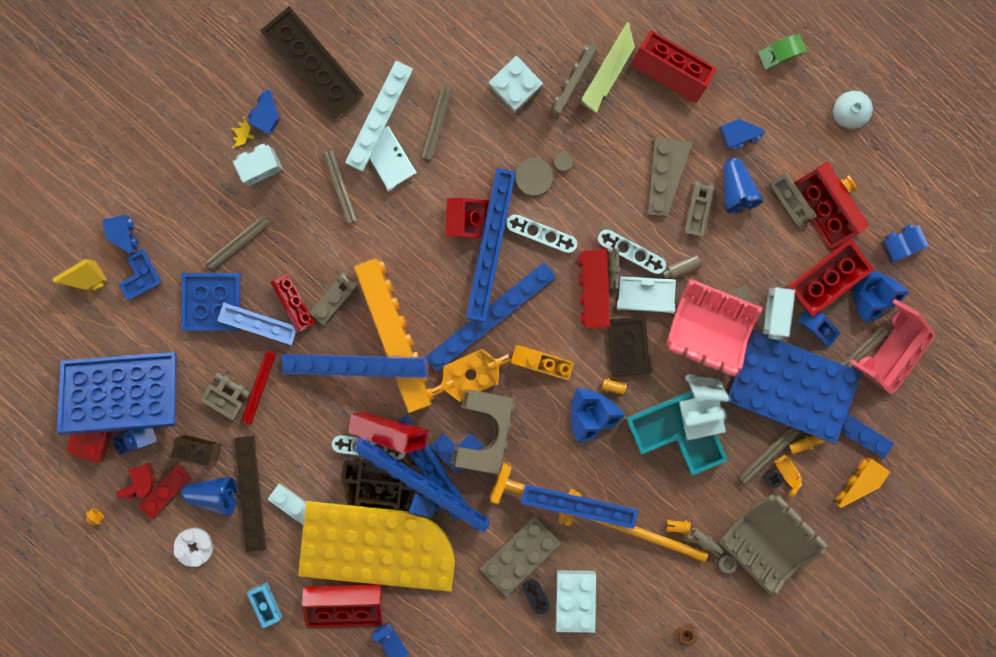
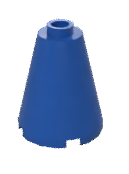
(739, 187)
(212, 495)

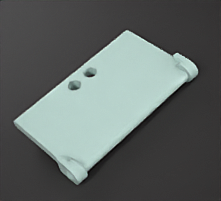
(391, 163)
(646, 298)
(706, 388)

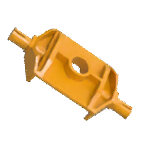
(486, 374)

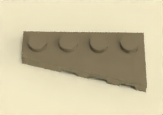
(666, 171)

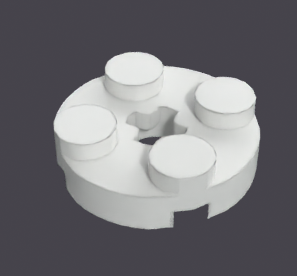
(182, 548)

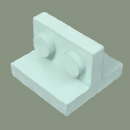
(702, 418)

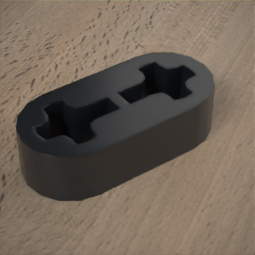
(531, 598)

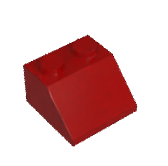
(465, 217)
(90, 445)

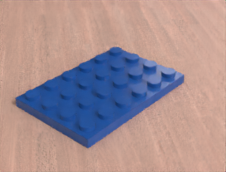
(794, 387)
(117, 393)

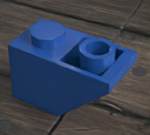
(266, 113)
(739, 132)
(120, 232)
(134, 439)

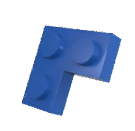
(144, 278)
(444, 447)

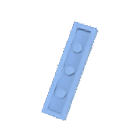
(257, 323)

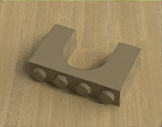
(498, 410)

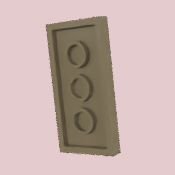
(577, 73)
(520, 555)

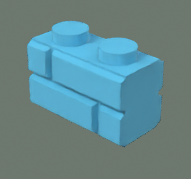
(264, 604)

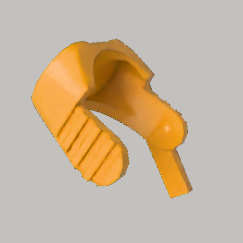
(789, 473)

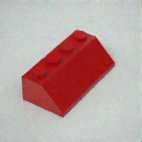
(673, 66)
(836, 212)
(830, 277)
(595, 288)
(342, 606)

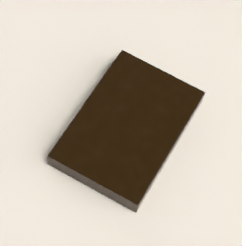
(628, 346)

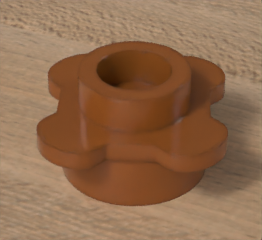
(691, 638)

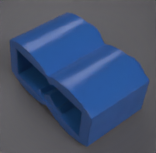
(905, 243)

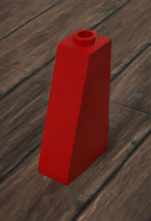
(388, 432)

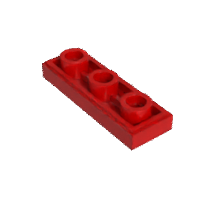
(292, 303)

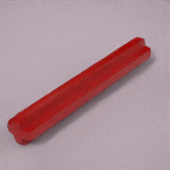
(258, 387)

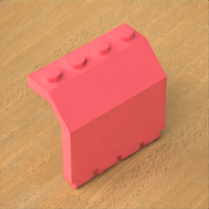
(712, 327)

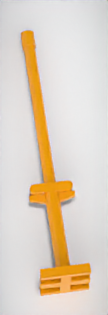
(503, 483)

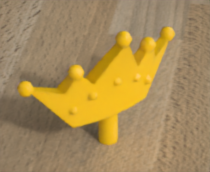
(242, 133)

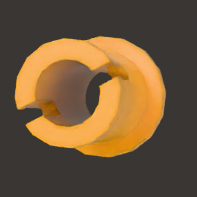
(613, 386)
(680, 527)

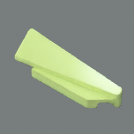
(609, 70)

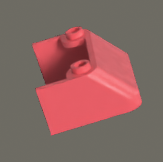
(899, 351)

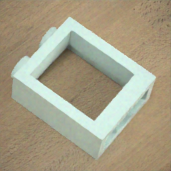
(778, 313)

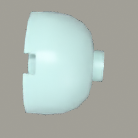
(852, 110)

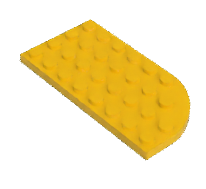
(375, 547)

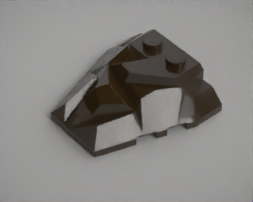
(375, 487)

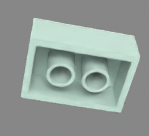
(575, 601)

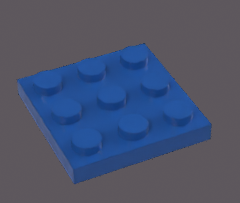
(203, 299)

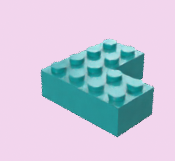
(664, 424)

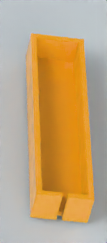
(392, 329)

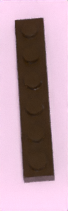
(250, 493)

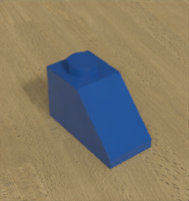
(819, 327)
(423, 506)

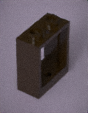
(189, 449)

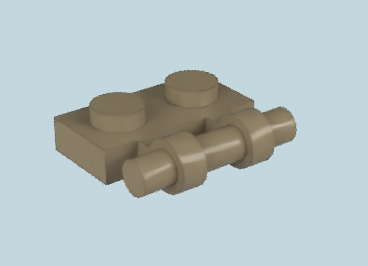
(221, 401)

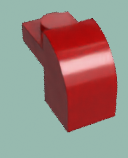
(143, 482)

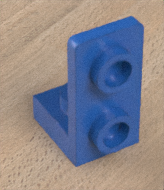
(390, 641)

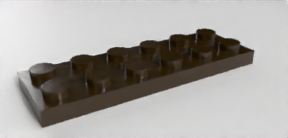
(312, 62)

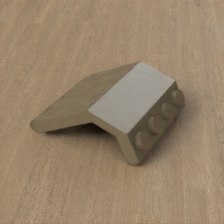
(772, 542)

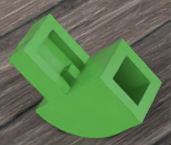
(782, 51)

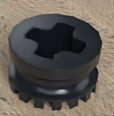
(770, 474)

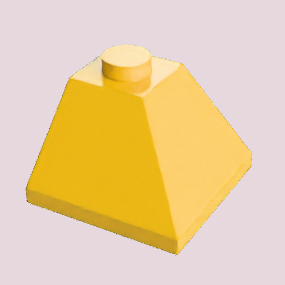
(84, 275)

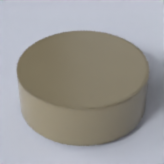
(563, 161)
(727, 563)

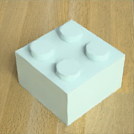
(515, 84)
(257, 165)

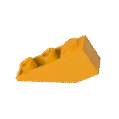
(542, 362)
(866, 480)

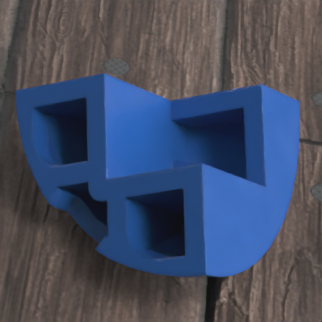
(876, 294)
(592, 414)

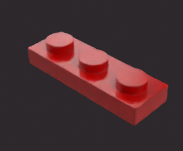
(165, 491)

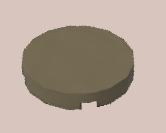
(534, 176)

